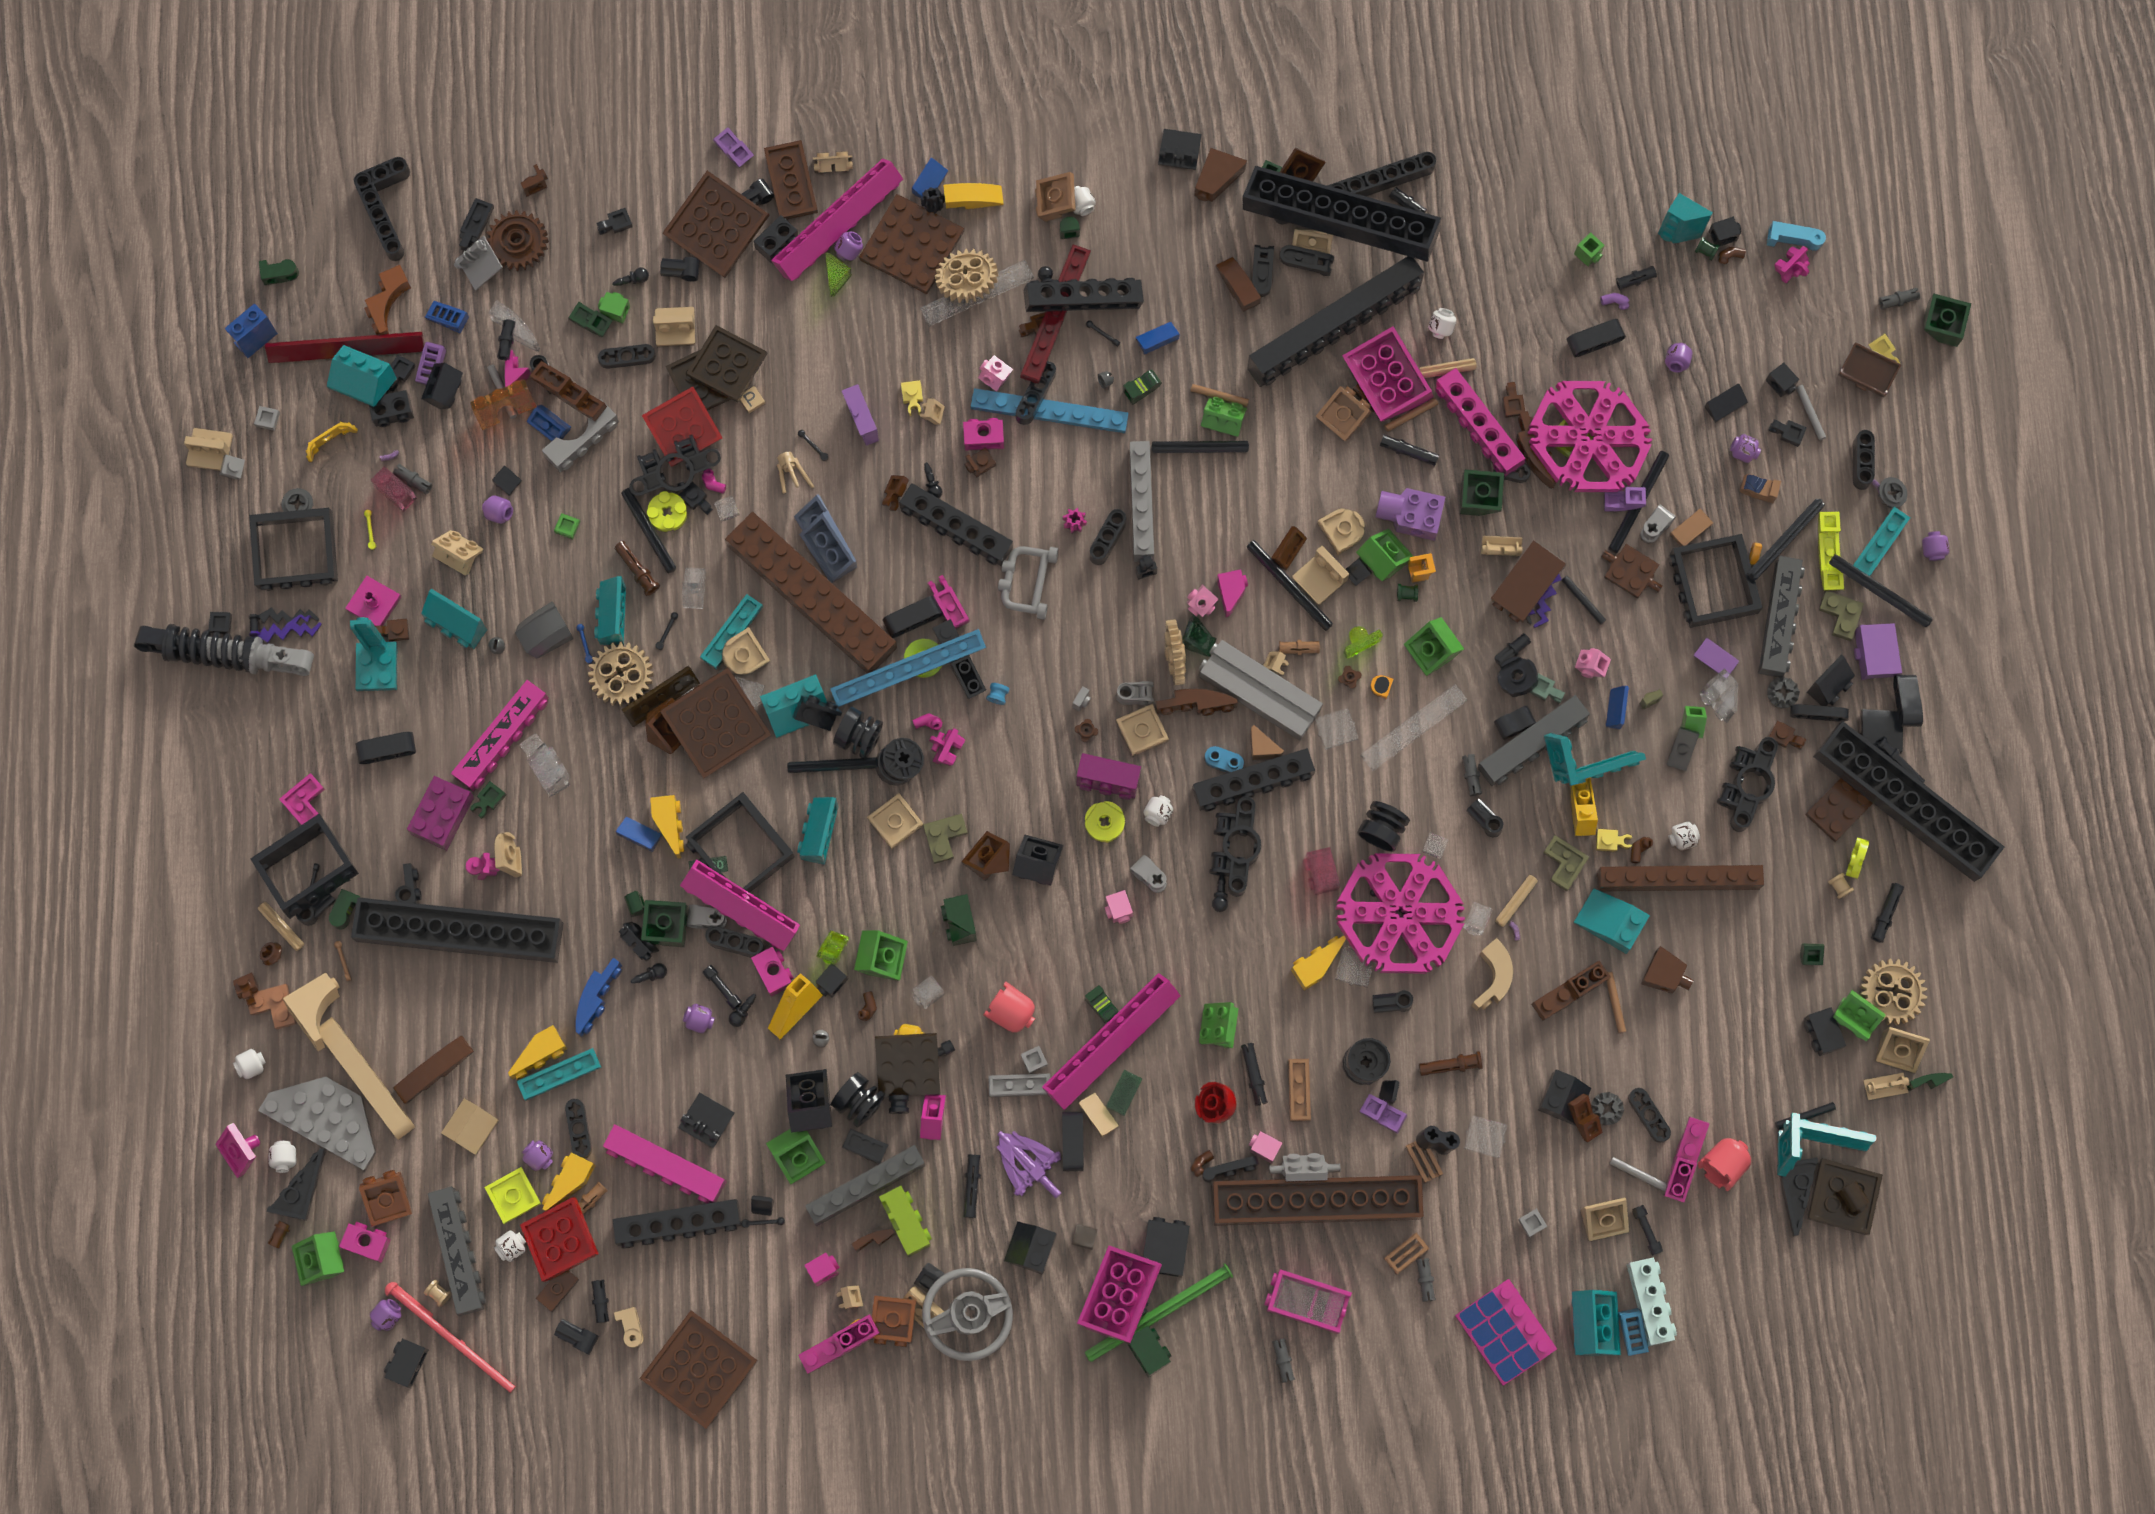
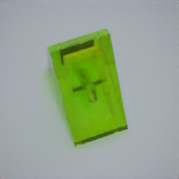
(837, 273)

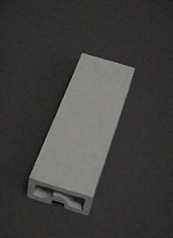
(1260, 689)

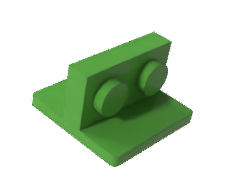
(1223, 416)
(1858, 1015)
(1219, 1024)

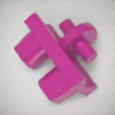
(1795, 266)
(943, 754)
(482, 865)

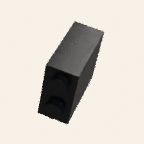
(1167, 1245)

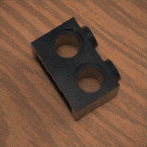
(772, 236)
(390, 403)

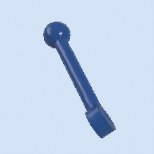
(588, 658)

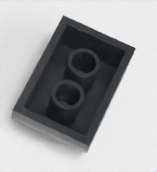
(808, 1100)

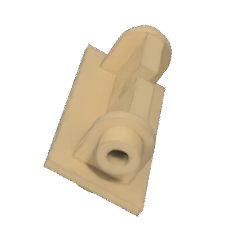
(840, 160)
(1501, 545)
(1886, 1086)

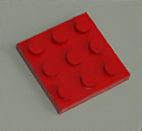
(679, 419)
(559, 1239)

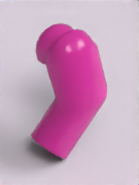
(711, 483)
(928, 720)

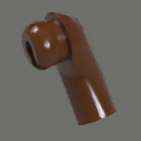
(1729, 252)
(1638, 847)
(869, 1007)
(1199, 1161)

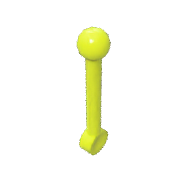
(372, 545)

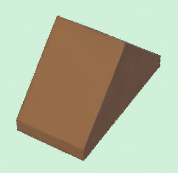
(1262, 746)

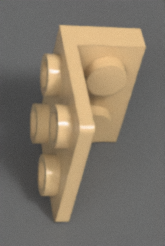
(1321, 576)

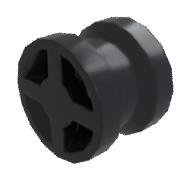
(898, 1104)

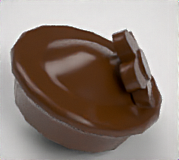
(270, 953)

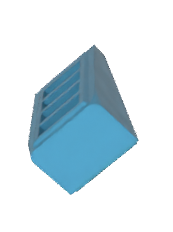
(1623, 1315)

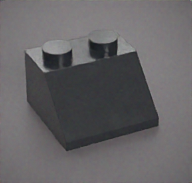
(1832, 682)
(1037, 860)
(1559, 1092)
(1030, 1247)

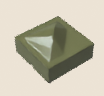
(1651, 698)

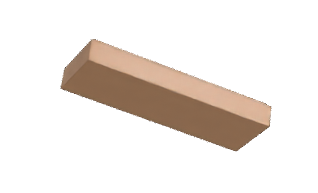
(1299, 1090)

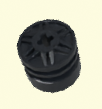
(855, 731)
(891, 769)
(1383, 826)
(1372, 1051)
(857, 1099)

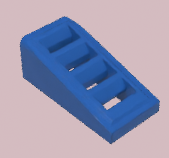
(460, 323)

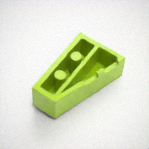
(905, 1220)

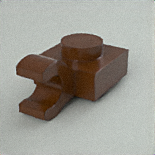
(1033, 326)
(1513, 403)
(894, 489)
(395, 630)
(1784, 734)
(246, 987)

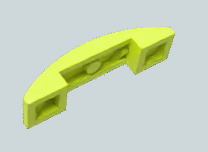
(1827, 547)

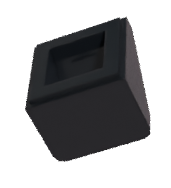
(506, 480)
(1389, 1091)
(762, 1205)
(928, 1277)

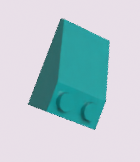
(1611, 920)

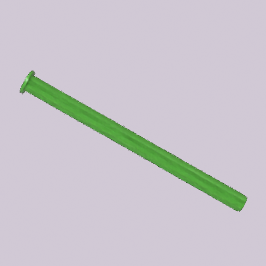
(1164, 1310)

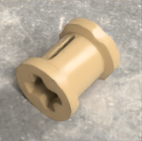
(1841, 886)
(438, 1293)

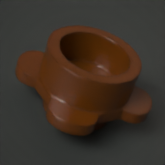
(1348, 671)
(1087, 724)

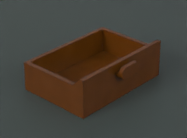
(1869, 370)

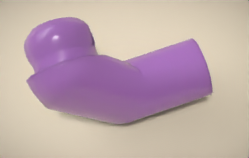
(1615, 298)

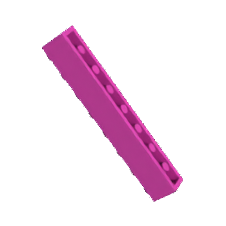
(837, 219)
(1111, 1041)

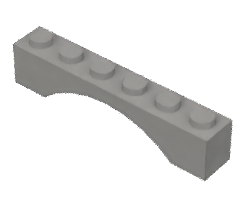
(1141, 499)

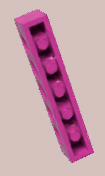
(1455, 382)

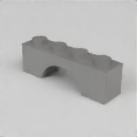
(563, 452)

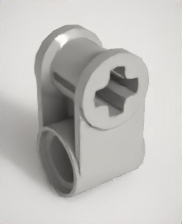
(1658, 522)
(1137, 693)
(1147, 871)
(702, 917)

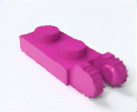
(949, 603)

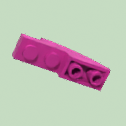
(1686, 1159)
(839, 1344)

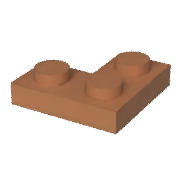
(272, 1000)

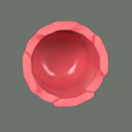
(1011, 1009)
(1726, 1163)

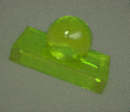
(1361, 640)
(832, 947)

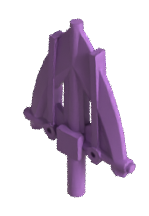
(1012, 1146)

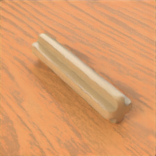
(1442, 369)
(1516, 900)
(281, 926)

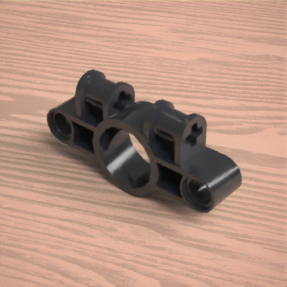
(695, 462)
(1752, 761)
(1232, 867)

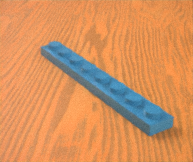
(1052, 411)
(908, 668)

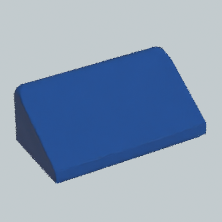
(930, 177)
(1157, 337)
(548, 423)
(1617, 707)
(639, 834)

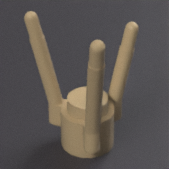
(787, 463)

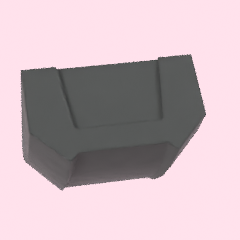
(543, 631)

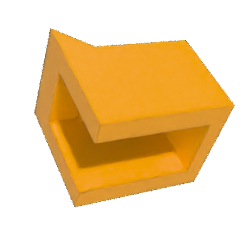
(1421, 567)

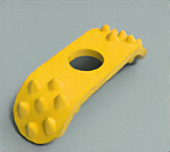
(341, 427)

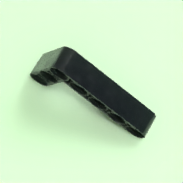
(376, 207)

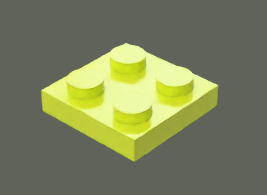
(512, 1195)

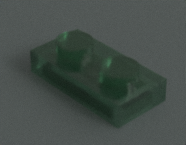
(1124, 1093)

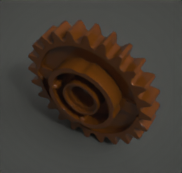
(518, 226)

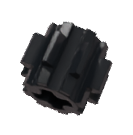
(933, 200)

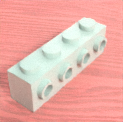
(1651, 1302)

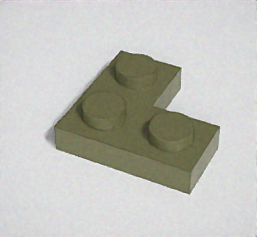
(1845, 610)
(940, 832)
(1570, 861)

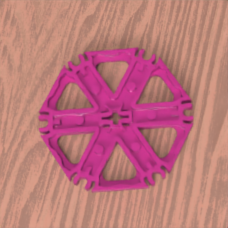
(1583, 448)
(1392, 925)

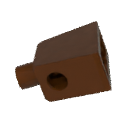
(1666, 972)

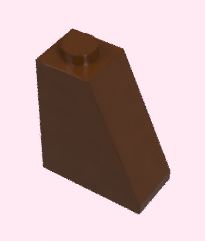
(1218, 174)

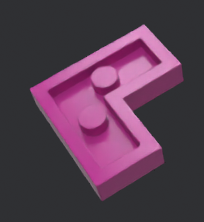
(298, 798)

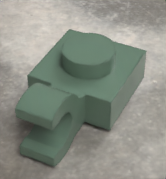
(1545, 689)

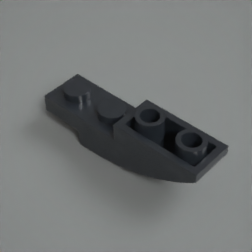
(963, 667)

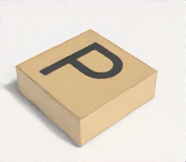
(752, 399)

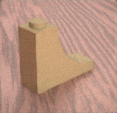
(309, 1005)

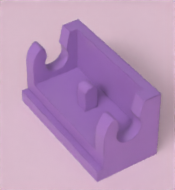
(1715, 657)

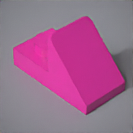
(513, 372)

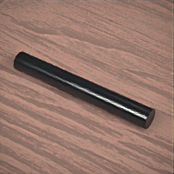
(1584, 600)
(1809, 1114)

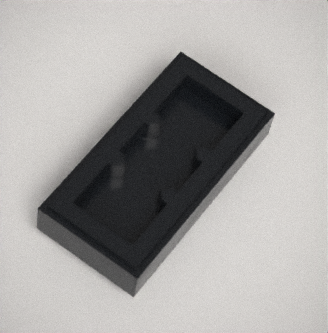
(1683, 748)
(865, 1146)

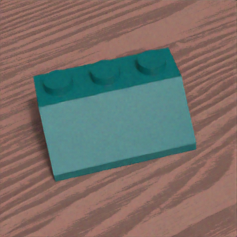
(1684, 220)
(360, 376)
(611, 611)
(453, 620)
(783, 702)
(818, 830)
(1596, 1323)

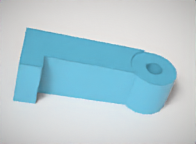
(1796, 235)

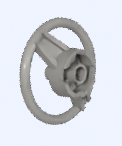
(956, 1320)

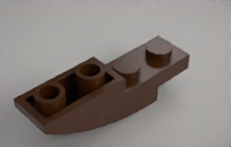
(1531, 459)
(1204, 700)
(1571, 990)

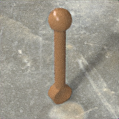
(338, 945)

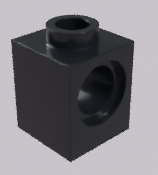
(1725, 231)
(1782, 380)
(831, 981)

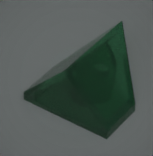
(1198, 637)

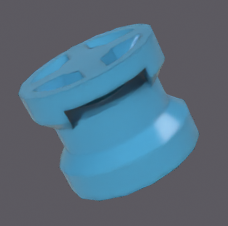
(998, 693)

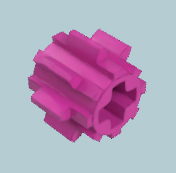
(1079, 522)

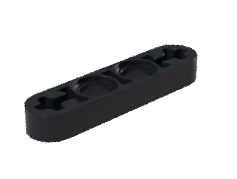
(1037, 393)

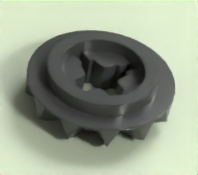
(1894, 485)
(292, 497)
(1777, 698)
(1617, 1107)

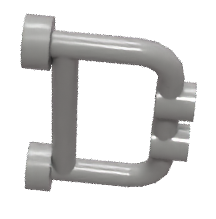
(1006, 583)

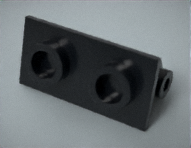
(631, 934)

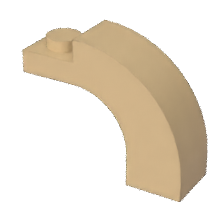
(1501, 965)

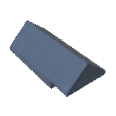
(825, 540)

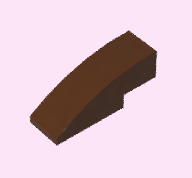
(1238, 284)

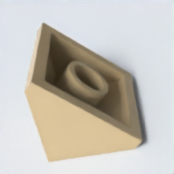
(1901, 1049)
(470, 1126)
(1605, 1219)

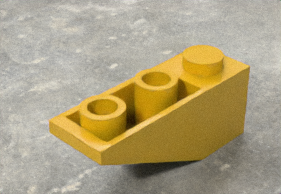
(1583, 809)
(665, 815)
(1312, 969)
(794, 1004)
(541, 1048)
(572, 1178)

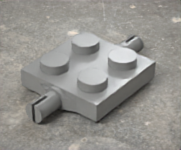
(1304, 1167)

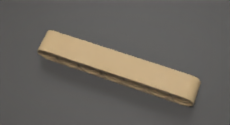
(365, 1078)

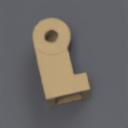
(633, 1333)

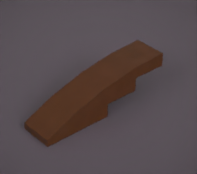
(568, 391)
(433, 1069)

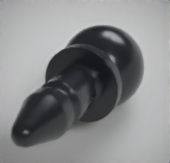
(1045, 274)
(639, 275)
(933, 487)
(1220, 902)
(657, 971)
(737, 1017)

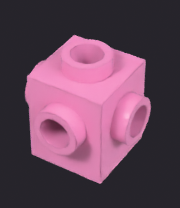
(994, 373)
(1201, 594)
(1592, 663)

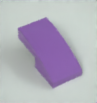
(733, 147)
(1625, 500)
(1383, 1113)

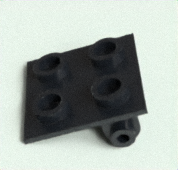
(1179, 149)
(706, 1120)

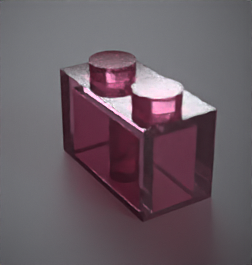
(393, 489)
(1322, 871)

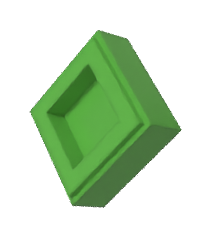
(567, 526)

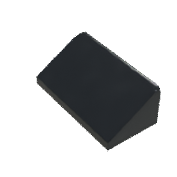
(1726, 403)

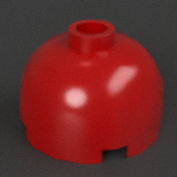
(1215, 1103)

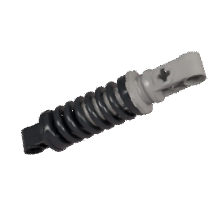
(222, 651)

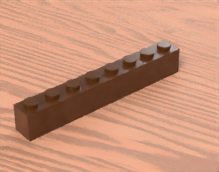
(1680, 878)

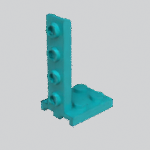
(374, 658)
(1565, 767)
(1797, 1129)

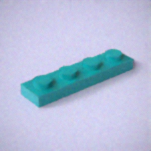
(1881, 541)
(736, 623)
(559, 1074)

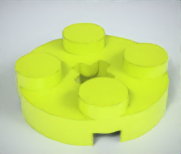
(669, 522)
(1104, 810)
(1857, 858)

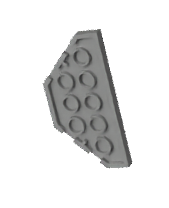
(326, 1116)

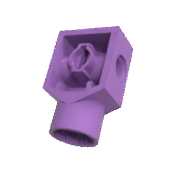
(1412, 512)

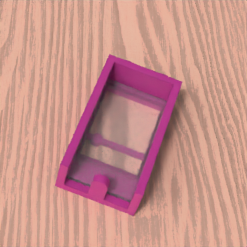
(1307, 1301)

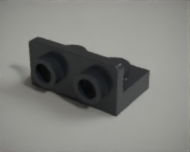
(816, 713)

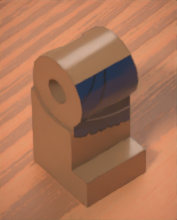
(1760, 488)

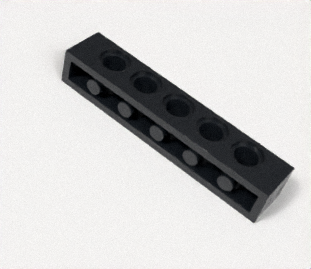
(1075, 301)
(916, 496)
(1299, 759)
(624, 1225)

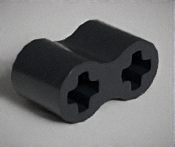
(1515, 722)
(1435, 1139)

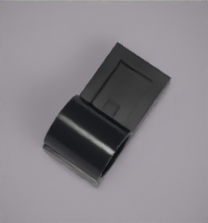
(411, 876)

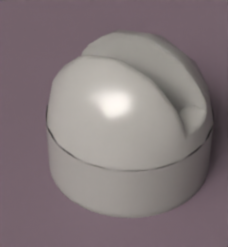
(820, 1042)

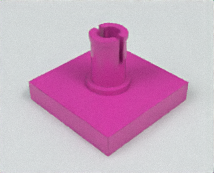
(373, 601)
(237, 1150)

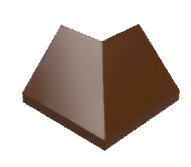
(1303, 165)
(659, 731)
(988, 856)

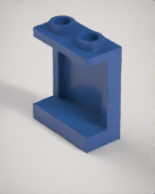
(251, 330)

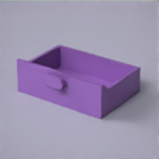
(861, 414)
(1877, 651)

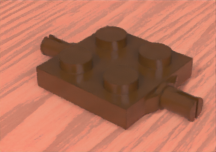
(1631, 571)

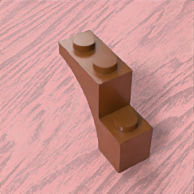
(392, 284)

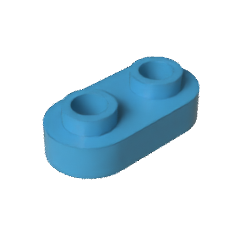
(1223, 761)

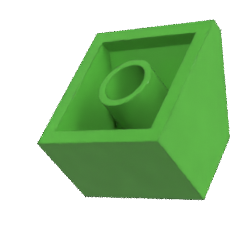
(1384, 554)
(1433, 646)
(880, 955)
(795, 1154)
(317, 1258)

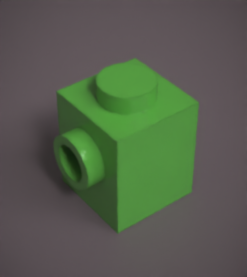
(1589, 250)
(614, 306)
(1694, 719)

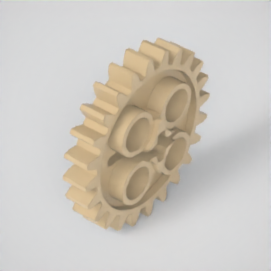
(966, 275)
(1175, 652)
(629, 689)
(1894, 973)

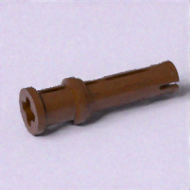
(642, 575)
(1460, 1063)

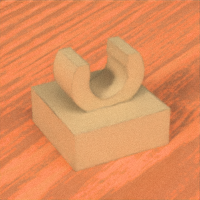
(933, 411)
(1274, 661)
(851, 1297)

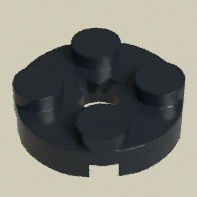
(1522, 686)

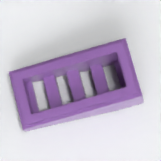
(423, 361)

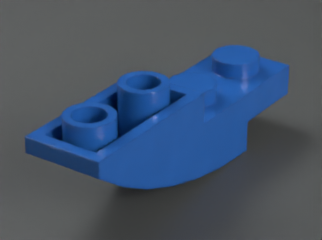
(590, 1004)

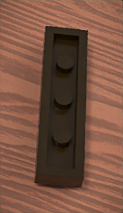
(670, 688)

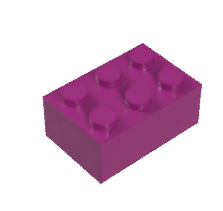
(1108, 776)
(440, 813)

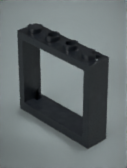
(294, 517)
(1685, 597)
(721, 815)
(289, 844)

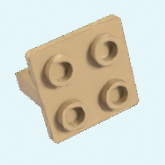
(674, 326)
(207, 448)
(456, 551)

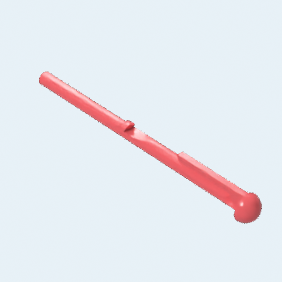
(425, 1315)

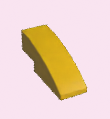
(972, 195)

